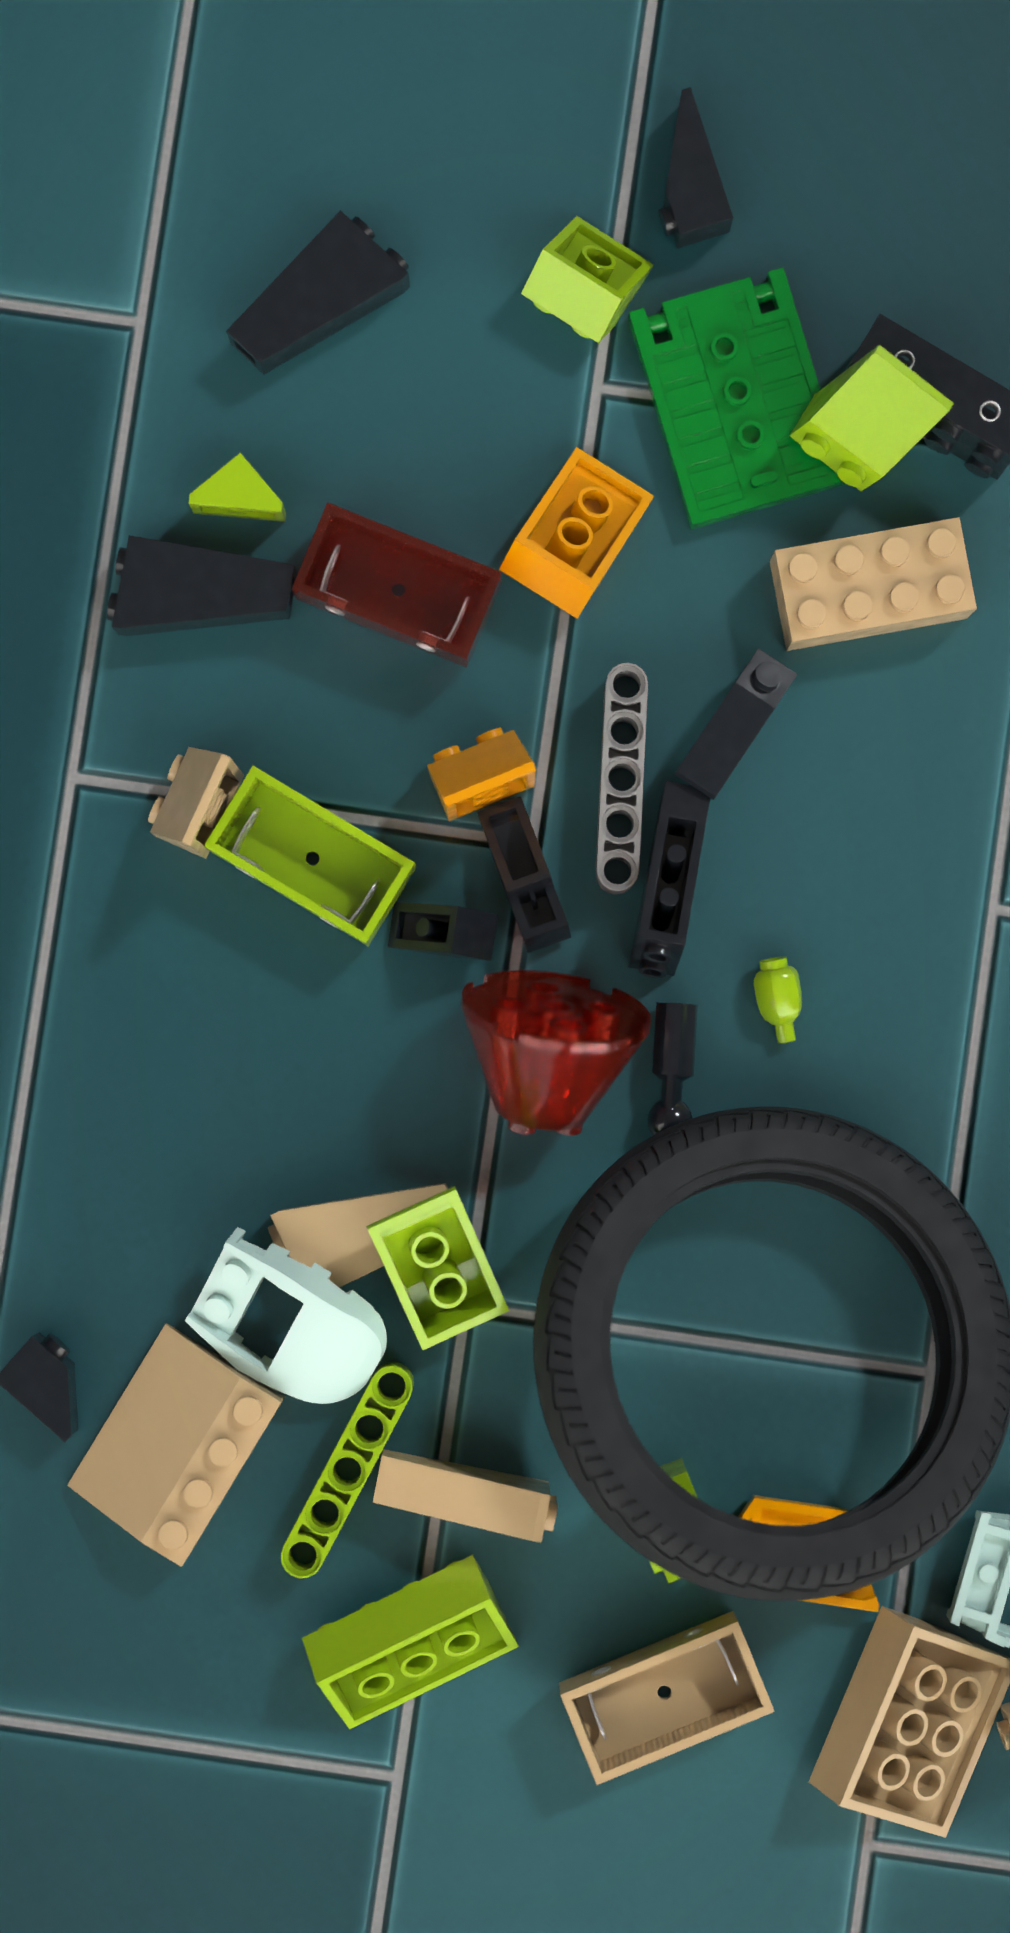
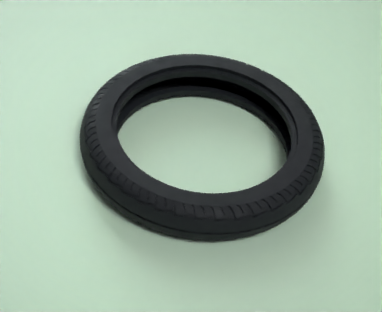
(963, 1302)

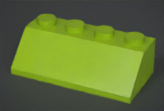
(409, 1642)

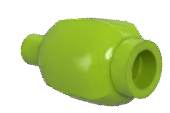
(779, 996)

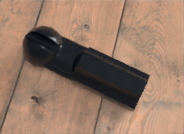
(672, 1062)

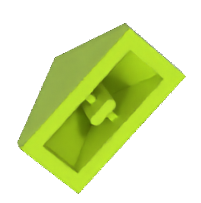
(237, 492)

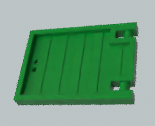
(731, 397)

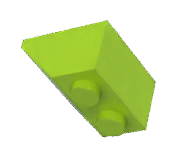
(586, 279)

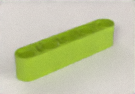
(341, 1491)

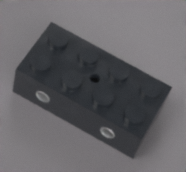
(969, 426)

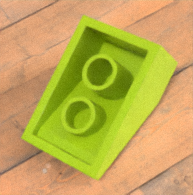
(869, 418)
(438, 1268)

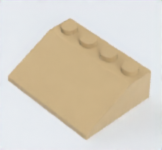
(175, 1444)
(912, 1723)

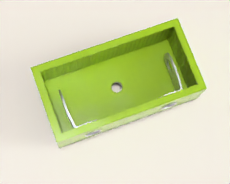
(274, 829)

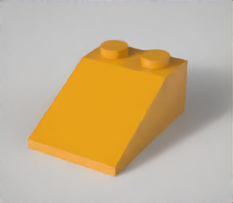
(576, 532)
(481, 773)

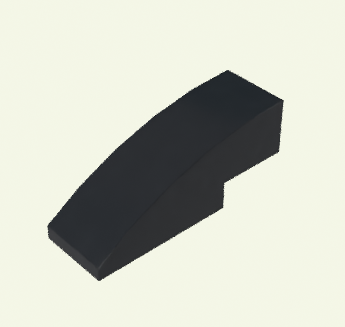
(524, 874)

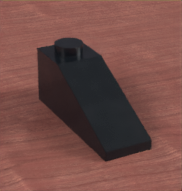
(694, 191)
(735, 724)

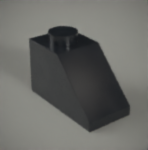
(443, 930)
(45, 1383)

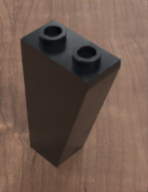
(319, 293)
(195, 588)
(670, 881)

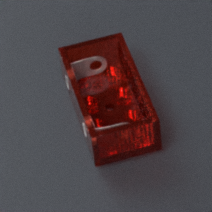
(360, 561)

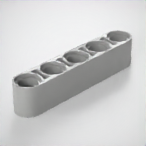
(626, 756)

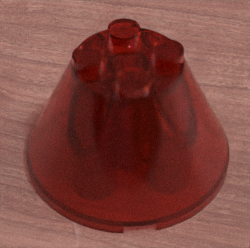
(550, 1045)

